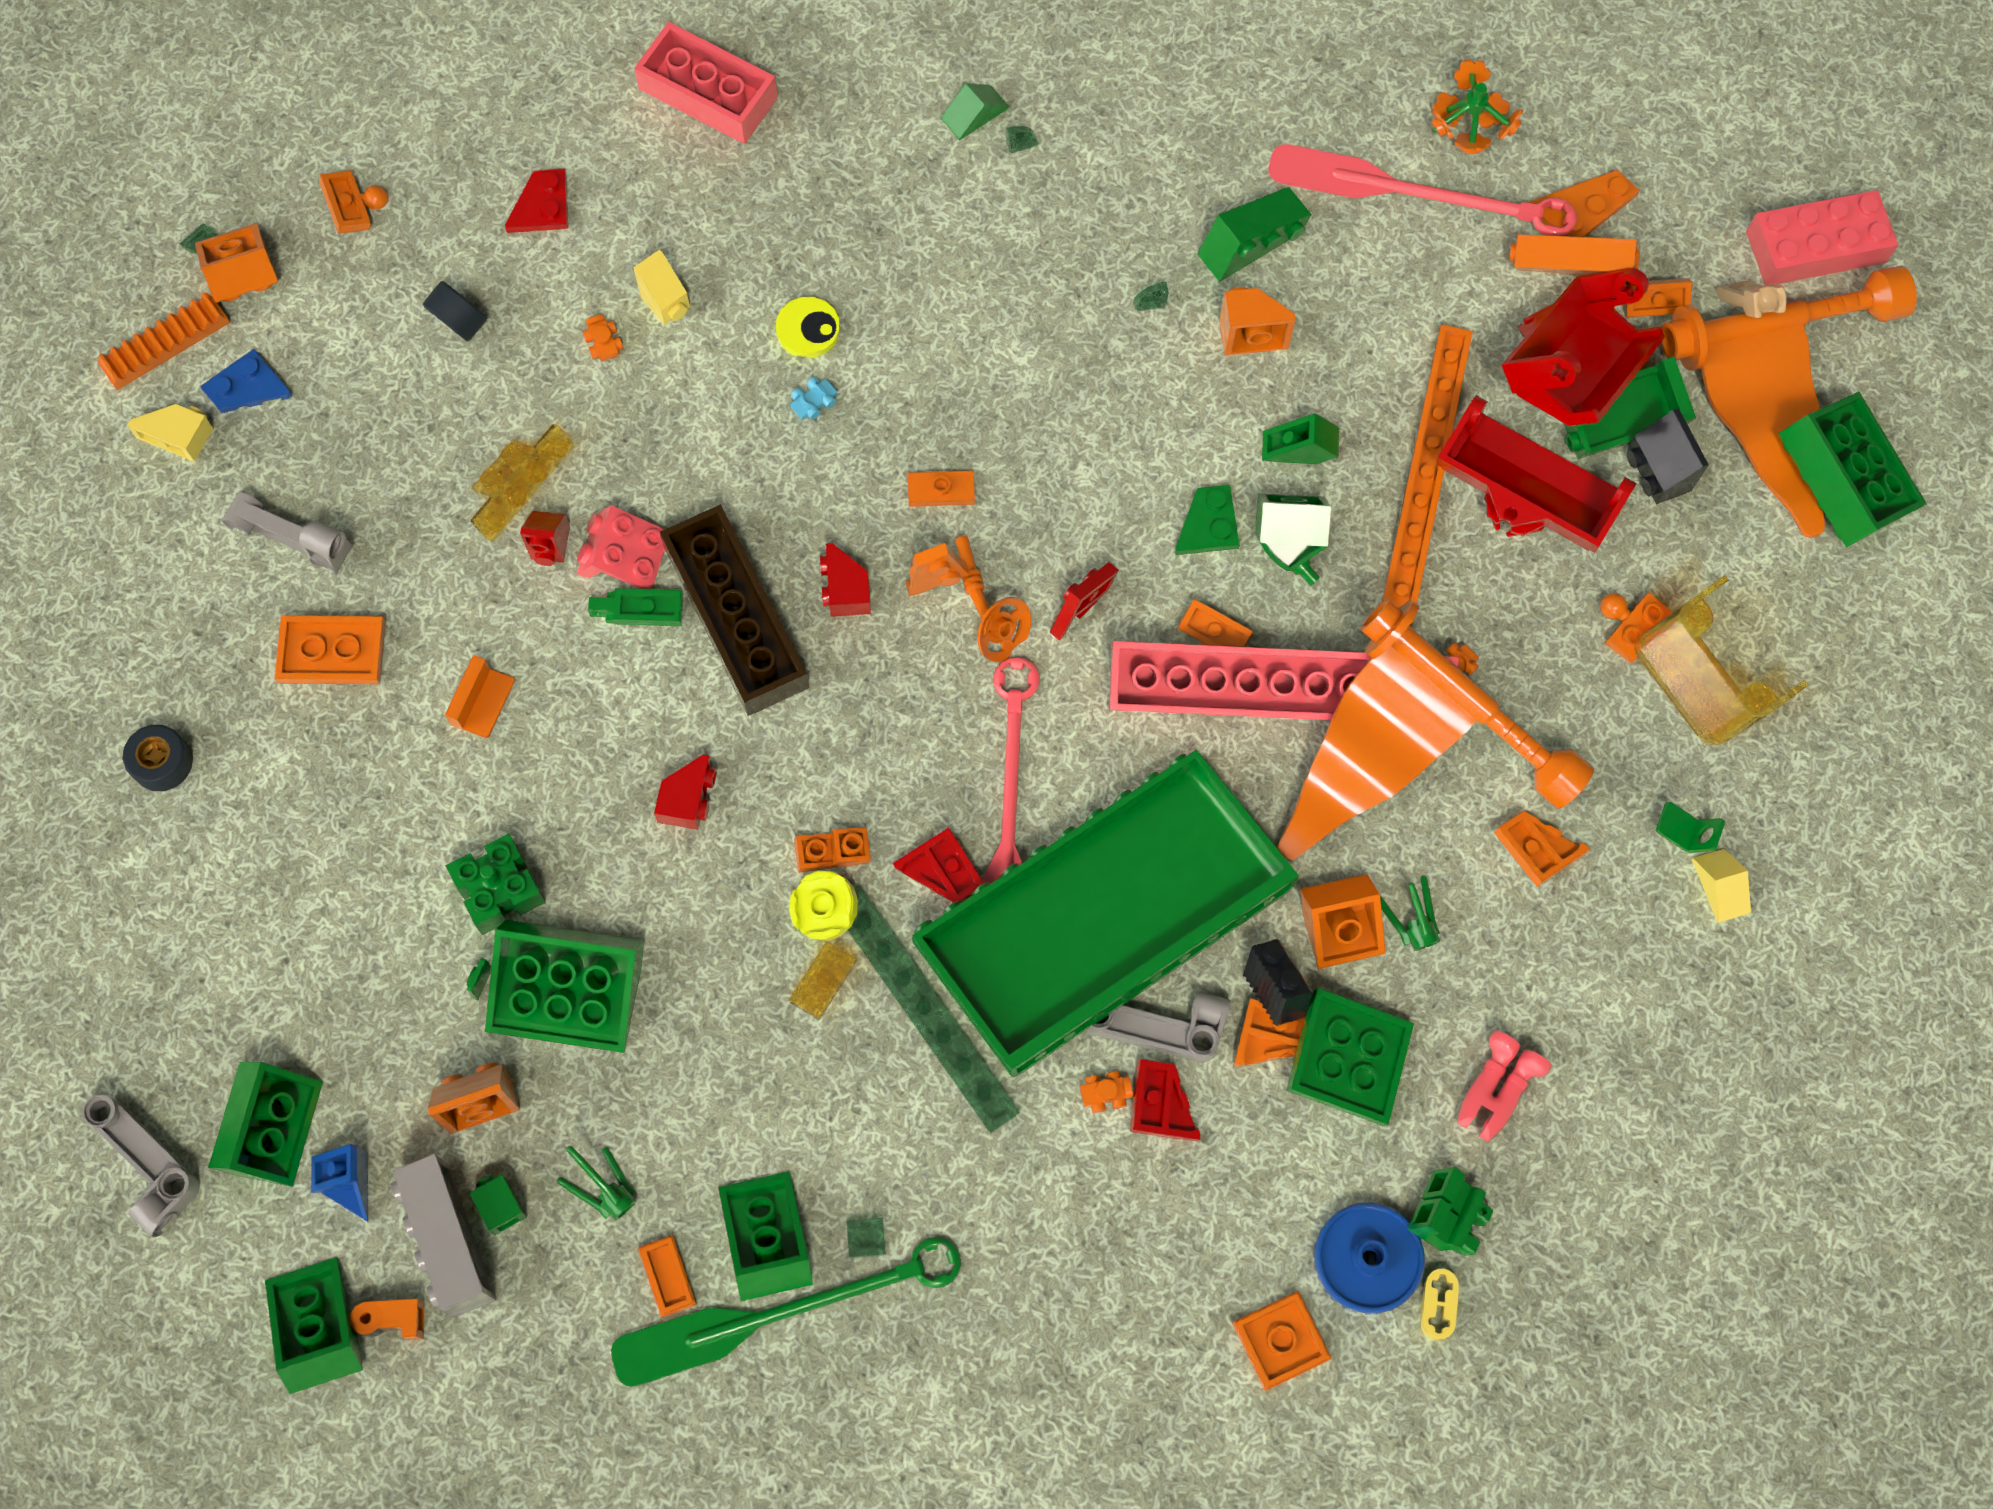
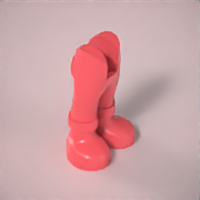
(1481, 1091)

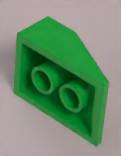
(765, 1236)
(312, 1326)

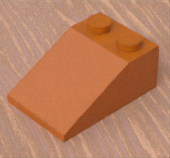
(473, 1098)

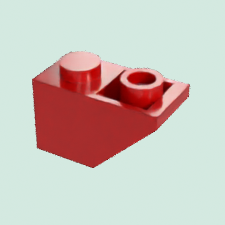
(546, 537)
(847, 584)
(683, 794)

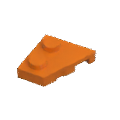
(935, 568)
(1538, 847)
(1263, 1040)

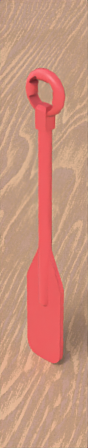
(1360, 178)
(1007, 852)

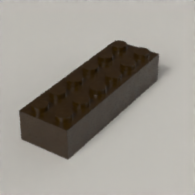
(734, 610)

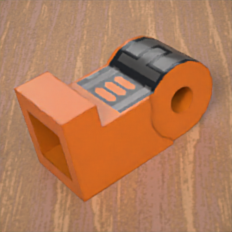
(389, 1315)

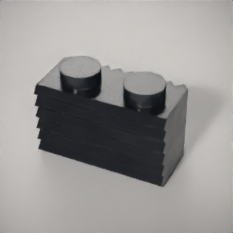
(1277, 982)

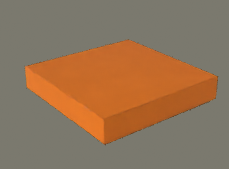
(1281, 1341)

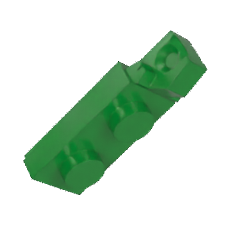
(639, 607)

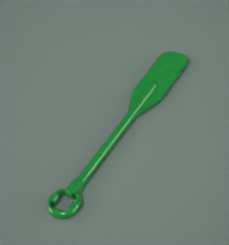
(717, 1331)

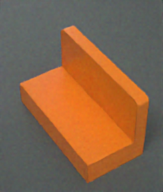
(479, 698)

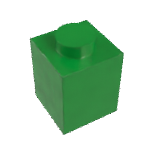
(497, 1203)

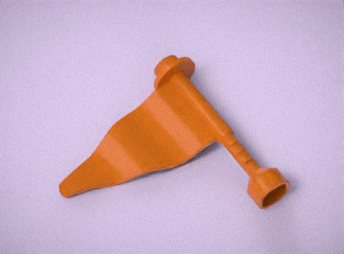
(1763, 377)
(1397, 722)

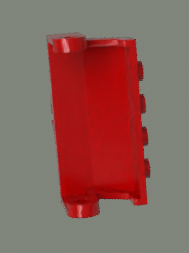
(1582, 349)
(1529, 482)

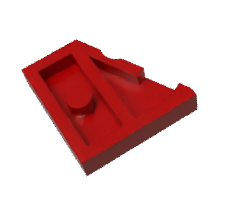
(541, 203)
(1082, 597)
(942, 867)
(1160, 1104)

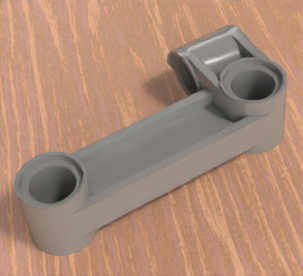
(319, 541)
(1166, 1033)
(149, 1159)

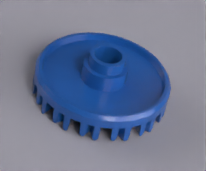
(1396, 1251)

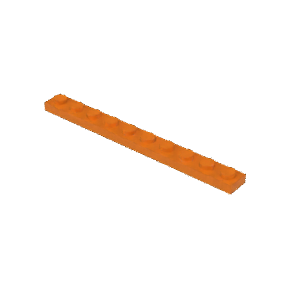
(1424, 475)

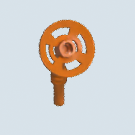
(995, 624)

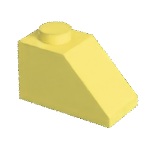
(661, 288)
(174, 430)

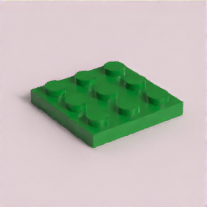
(1350, 1057)

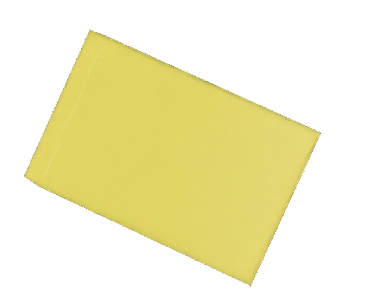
(1724, 884)

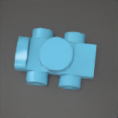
(811, 402)

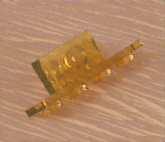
(516, 478)

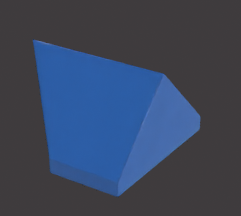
(343, 1177)

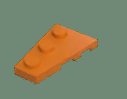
(1593, 202)

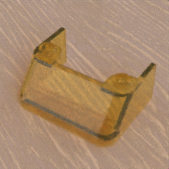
(1696, 678)

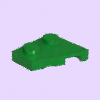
(1209, 522)

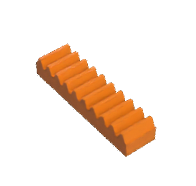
(162, 341)

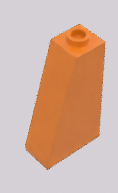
(1573, 254)

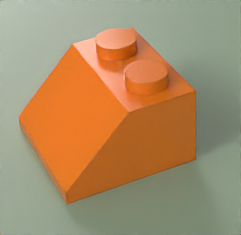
(236, 263)
(1254, 322)
(1343, 920)

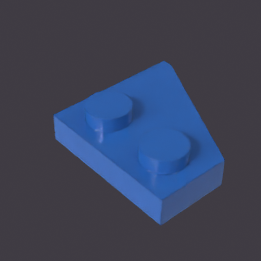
(244, 384)

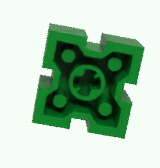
(495, 884)

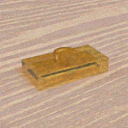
(823, 980)

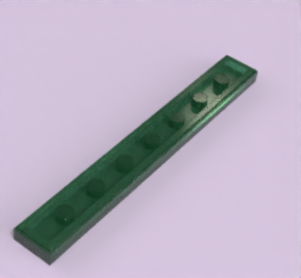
(930, 1017)

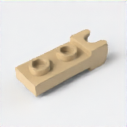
(1754, 297)

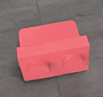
(621, 548)

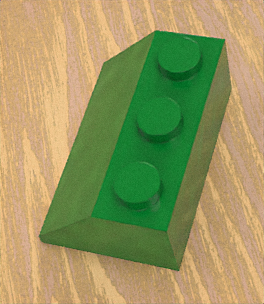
(265, 1123)

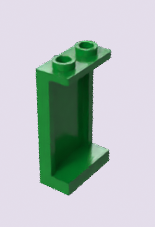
(1642, 403)

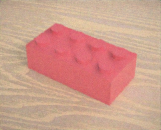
(706, 82)
(1821, 238)

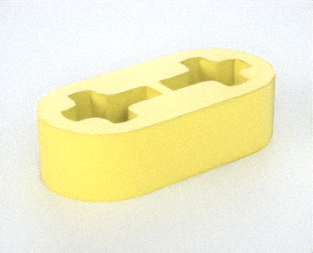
(1448, 1304)

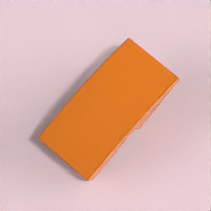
(832, 850)

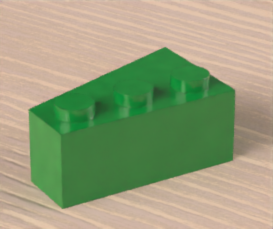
(1252, 231)

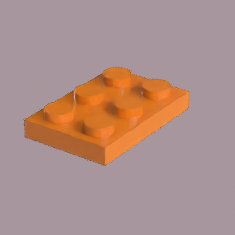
(330, 649)

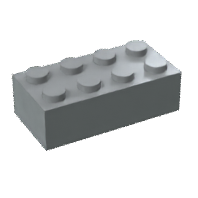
(443, 1236)

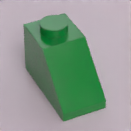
(1301, 441)

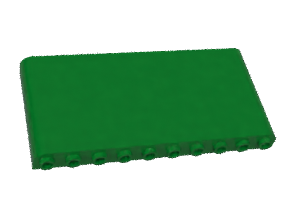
(1104, 912)

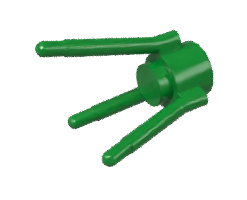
(1422, 931)
(614, 1198)

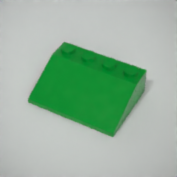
(1851, 468)
(563, 985)

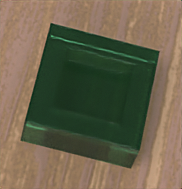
(866, 1238)

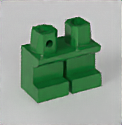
(1449, 1212)

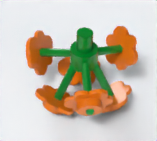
(1479, 103)

